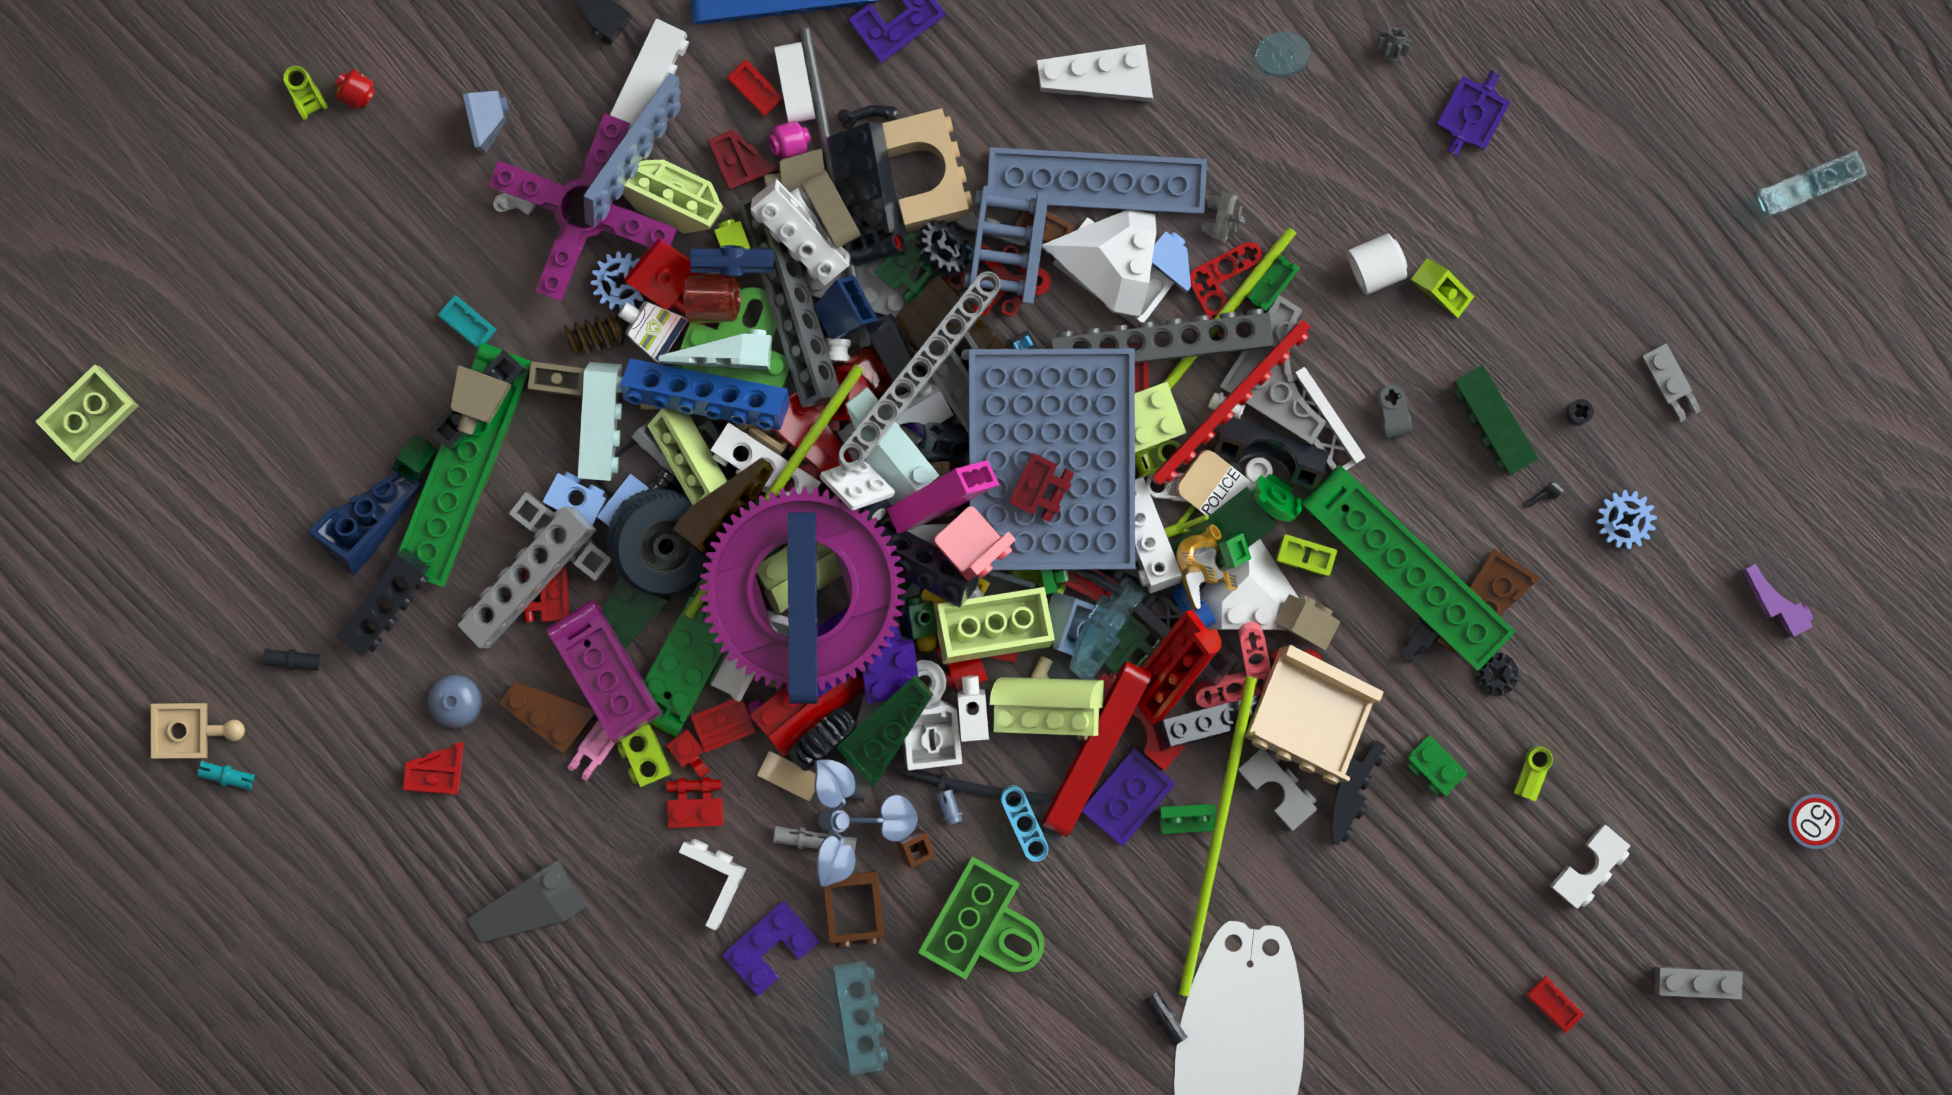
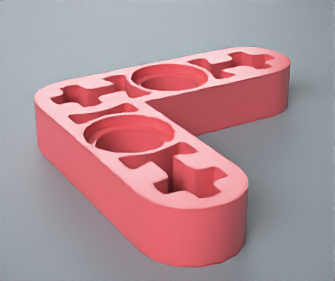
(1259, 670)

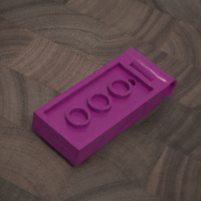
(604, 671)

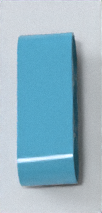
(1029, 835)

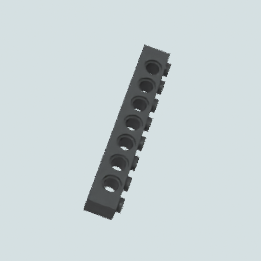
(794, 317)
(1258, 322)

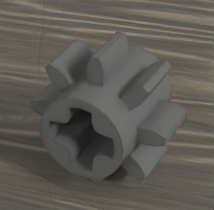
(1394, 44)

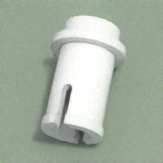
(1218, 398)

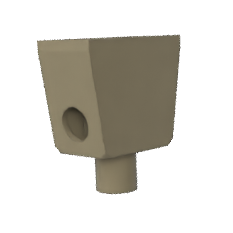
(798, 169)
(476, 398)

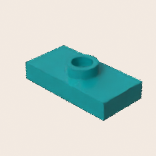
(467, 322)

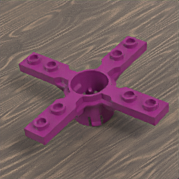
(556, 198)

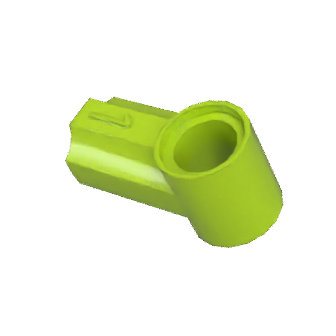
(1533, 776)

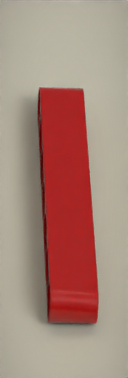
(1096, 750)

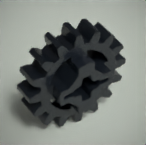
(943, 248)

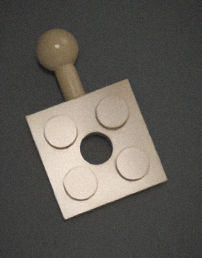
(194, 718)

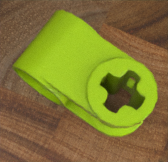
(305, 93)
(1153, 458)

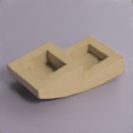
(788, 776)

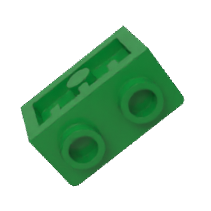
(1435, 766)
(1187, 818)

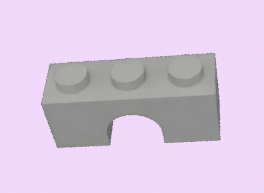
(1295, 805)
(1698, 982)

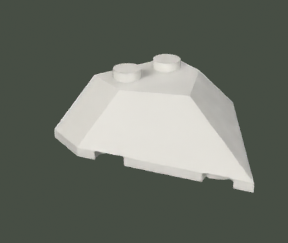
(1111, 258)
(1258, 597)

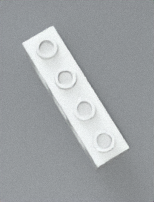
(733, 437)

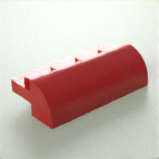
(1177, 665)
(787, 722)

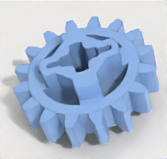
(616, 293)
(1631, 531)

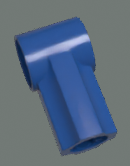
(1182, 601)

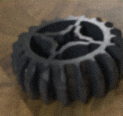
(822, 739)

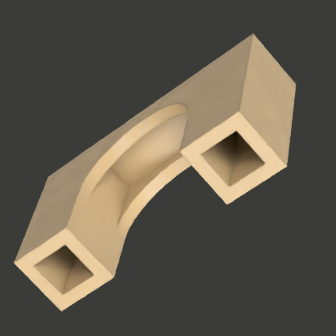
(930, 133)

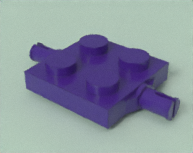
(1473, 113)
(890, 670)

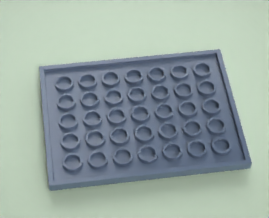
(1077, 414)

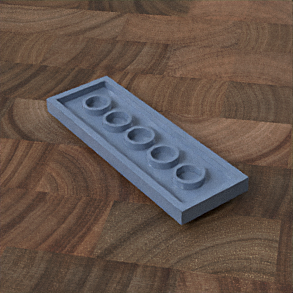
(629, 153)

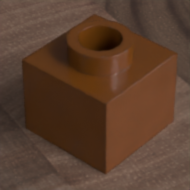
(922, 852)

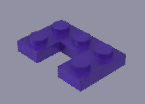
(890, 38)
(778, 925)

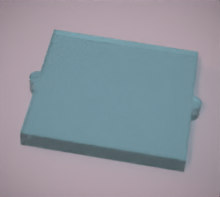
(1011, 579)

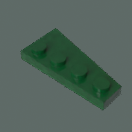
(630, 611)
(884, 731)

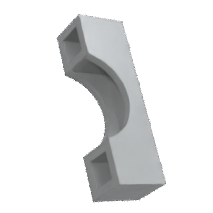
(925, 408)
(536, 515)

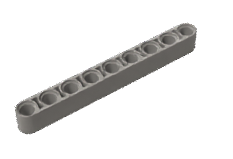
(928, 361)

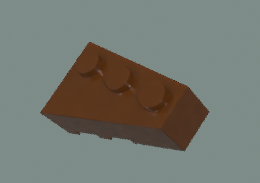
(548, 715)

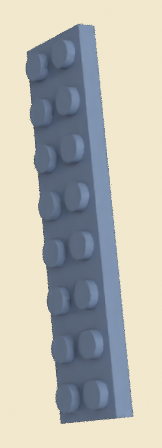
(1100, 180)

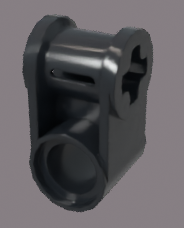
(945, 440)

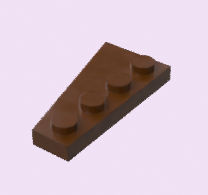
(1499, 584)

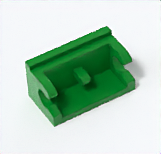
(1272, 283)

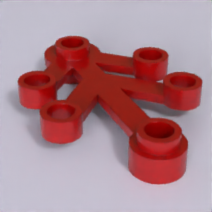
(1004, 274)

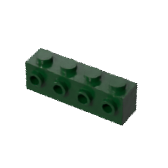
(1494, 420)

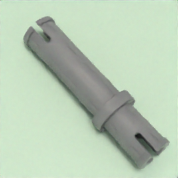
(803, 838)

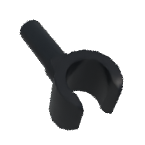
(1552, 489)

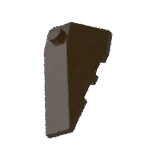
(709, 514)

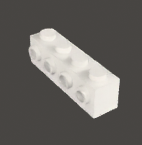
(799, 232)
(1152, 547)

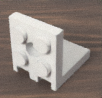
(722, 862)

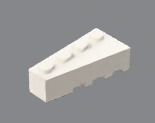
(1105, 73)

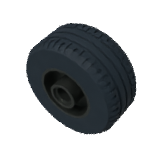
(636, 549)

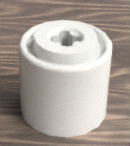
(1377, 263)

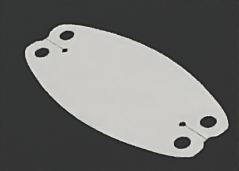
(1242, 1019)

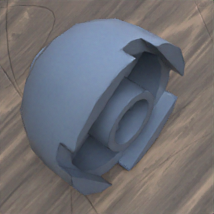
(454, 701)

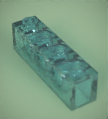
(860, 1060)

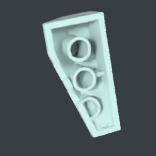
(738, 351)
(895, 456)

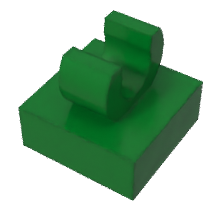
(1234, 551)
(1051, 579)

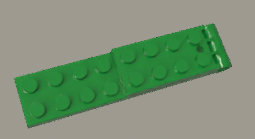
(459, 481)
(1408, 568)
(684, 666)

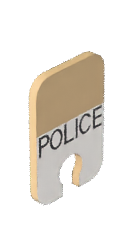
(1210, 482)

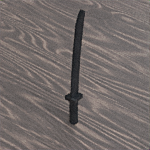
(973, 788)

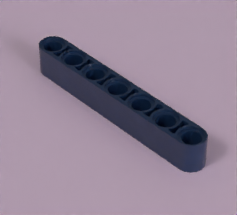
(802, 608)

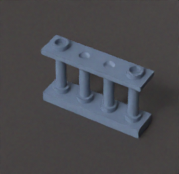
(1032, 234)

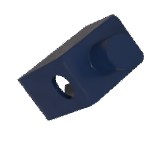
(844, 309)

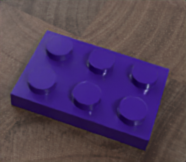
(1128, 797)

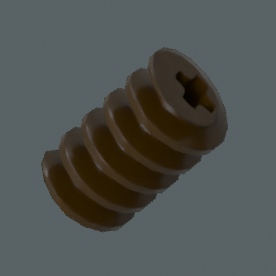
(595, 334)

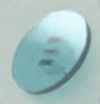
(1283, 54)

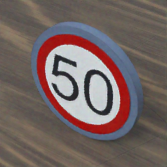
(1815, 821)

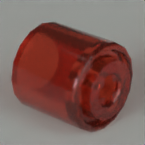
(711, 298)

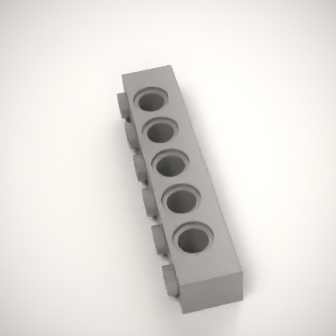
(577, 533)

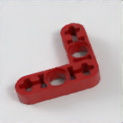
(1216, 278)

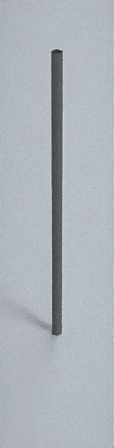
(824, 132)

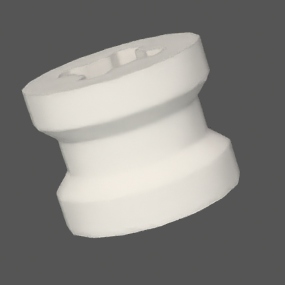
(838, 349)

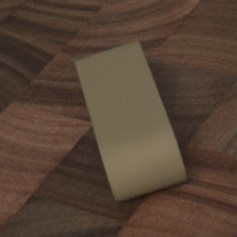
(831, 209)

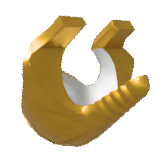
(1198, 564)

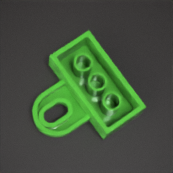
(699, 334)
(977, 923)

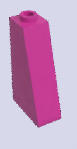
(942, 496)

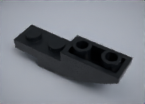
(1347, 801)

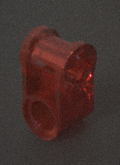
(873, 372)

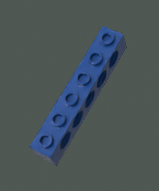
(640, 375)

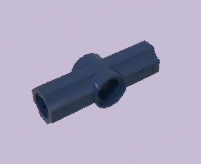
(731, 260)

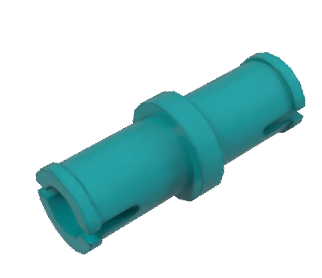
(226, 775)

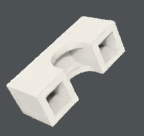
(1608, 851)

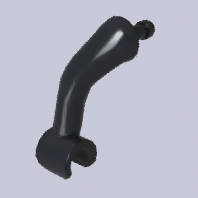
(886, 112)

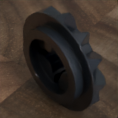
(1498, 687)

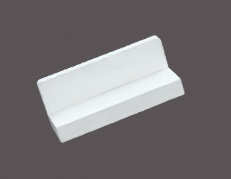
(731, 679)

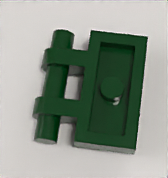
(898, 267)
(1131, 637)

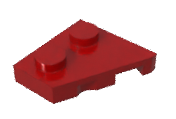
(436, 772)

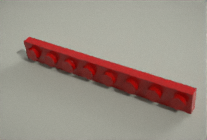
(1223, 412)

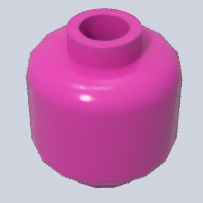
(788, 140)

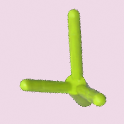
(1180, 526)

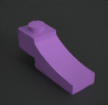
(1793, 617)

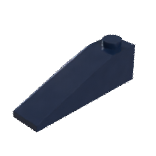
(360, 526)

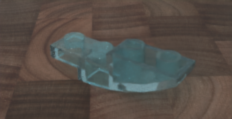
(1811, 184)
(1098, 634)

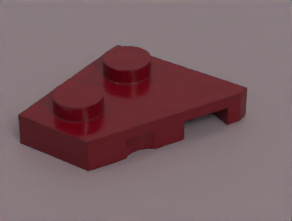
(737, 160)

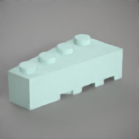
(599, 421)

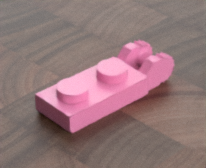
(596, 747)

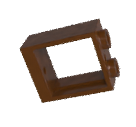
(869, 937)

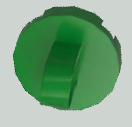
(1276, 498)

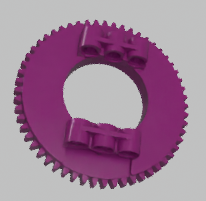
(738, 602)

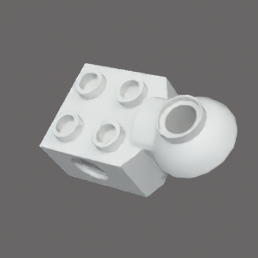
(935, 736)

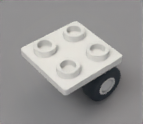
(860, 489)

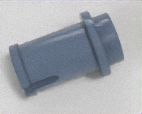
(949, 808)

